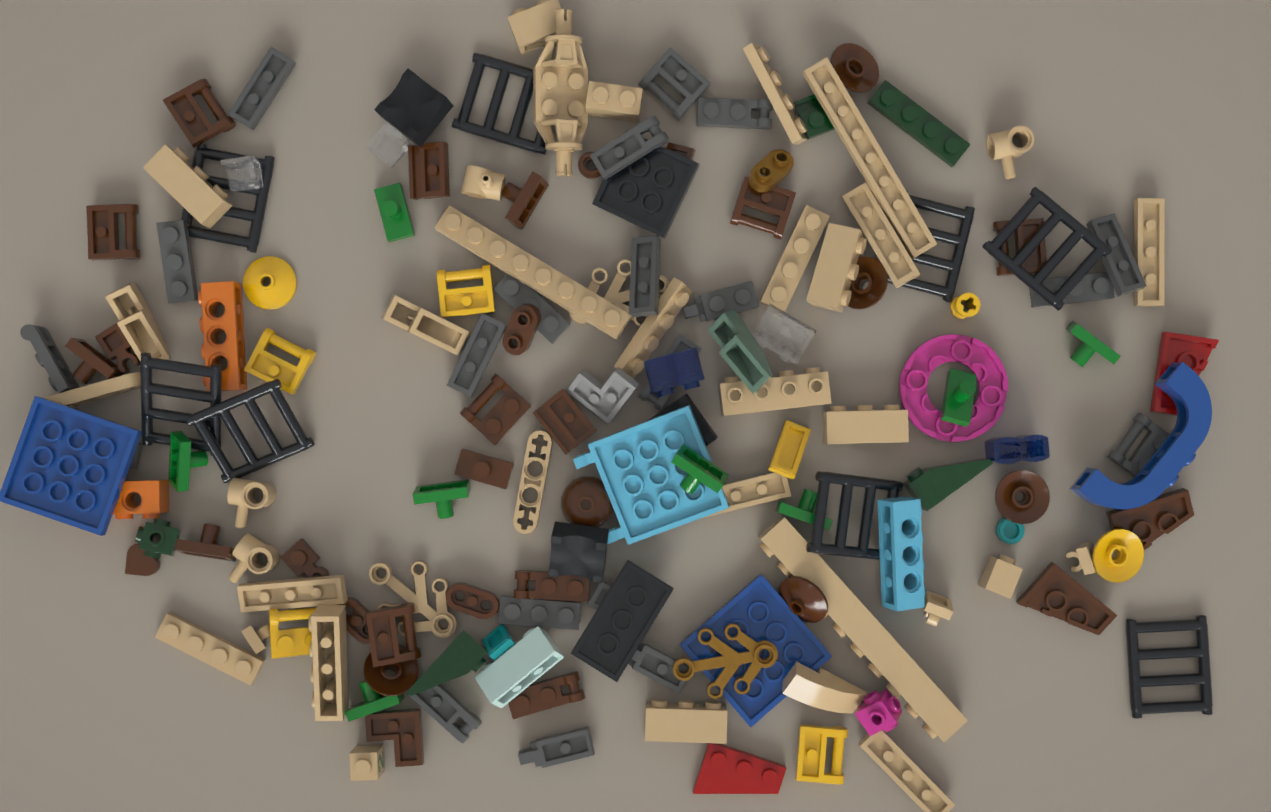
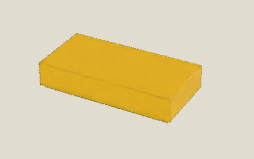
(789, 449)

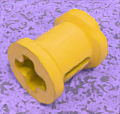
(973, 304)

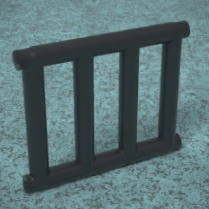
(487, 130)
(1057, 214)
(255, 216)
(959, 241)
(148, 388)
(248, 399)
(847, 482)
(1200, 651)

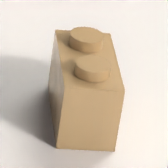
(534, 24)
(614, 101)

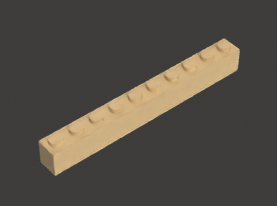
(865, 632)

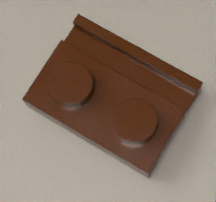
(429, 170)
(564, 421)

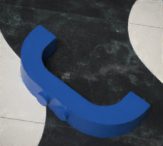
(1177, 450)

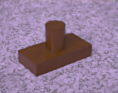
(524, 199)
(92, 361)
(484, 468)
(207, 545)

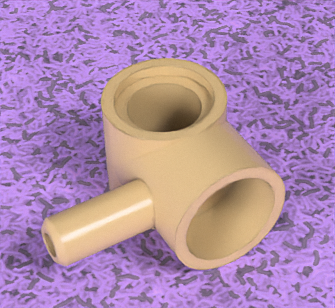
(1000, 146)
(483, 183)
(242, 494)
(247, 553)

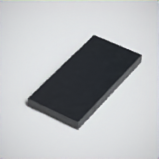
(622, 620)

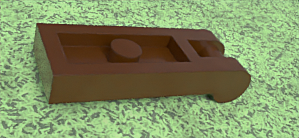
(550, 587)
(546, 695)

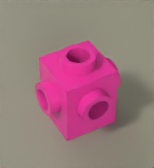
(879, 712)

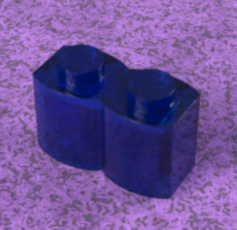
(674, 371)
(1015, 449)

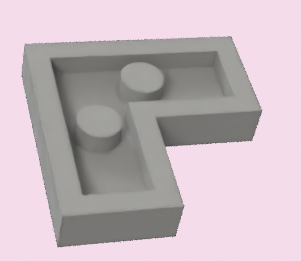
(603, 399)

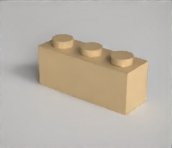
(188, 185)
(836, 267)
(865, 425)
(686, 721)

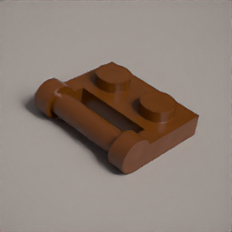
(191, 117)
(774, 202)
(104, 232)
(1022, 235)
(502, 415)
(383, 635)

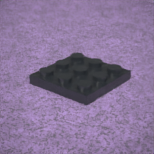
(648, 190)

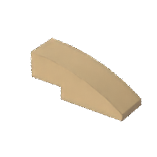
(137, 322)
(425, 324)
(821, 689)

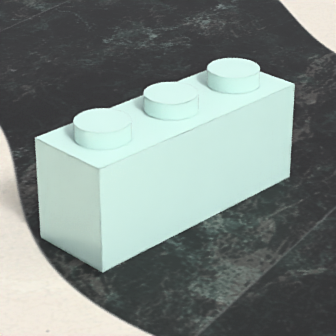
(519, 667)

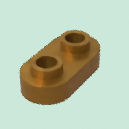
(773, 169)

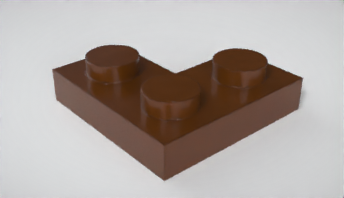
(404, 729)

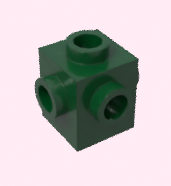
(168, 538)

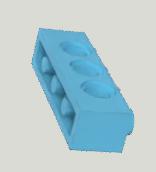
(894, 564)

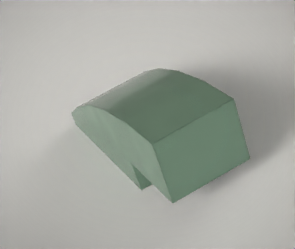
(741, 350)

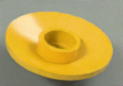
(282, 282)
(1127, 557)

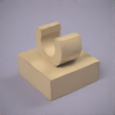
(1084, 554)
(936, 607)
(255, 638)

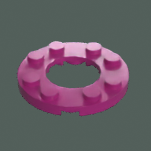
(980, 360)

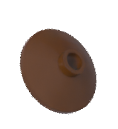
(855, 67)
(875, 273)
(1034, 501)
(804, 599)
(402, 681)

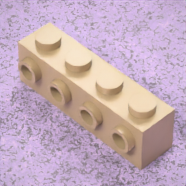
(777, 393)
(329, 662)

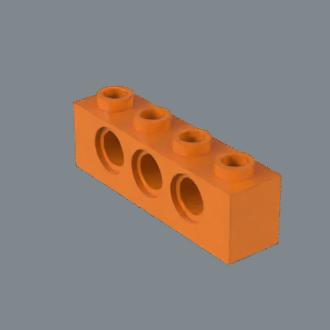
(232, 322)
(153, 499)

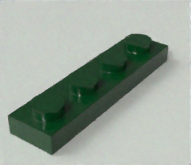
(918, 123)

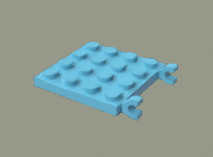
(644, 480)

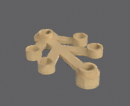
(613, 294)
(419, 599)

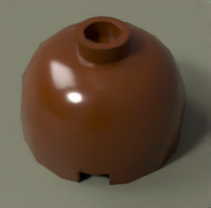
(586, 502)

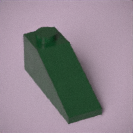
(940, 481)
(457, 660)

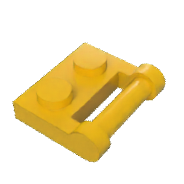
(469, 299)
(271, 367)
(289, 641)
(812, 754)

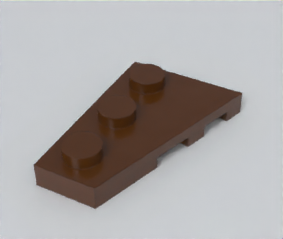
(1155, 517)
(1064, 598)

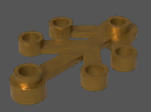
(729, 660)

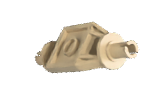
(561, 93)

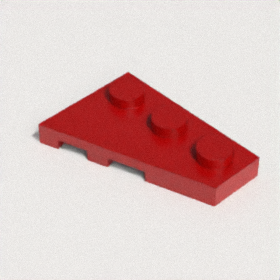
(1179, 348)
(737, 772)

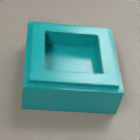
(498, 641)

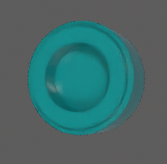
(1008, 531)

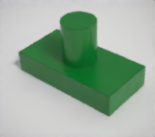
(394, 212)
(1089, 346)
(958, 397)
(182, 459)
(698, 471)
(443, 495)
(804, 510)
(373, 703)

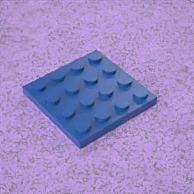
(69, 465)
(761, 616)

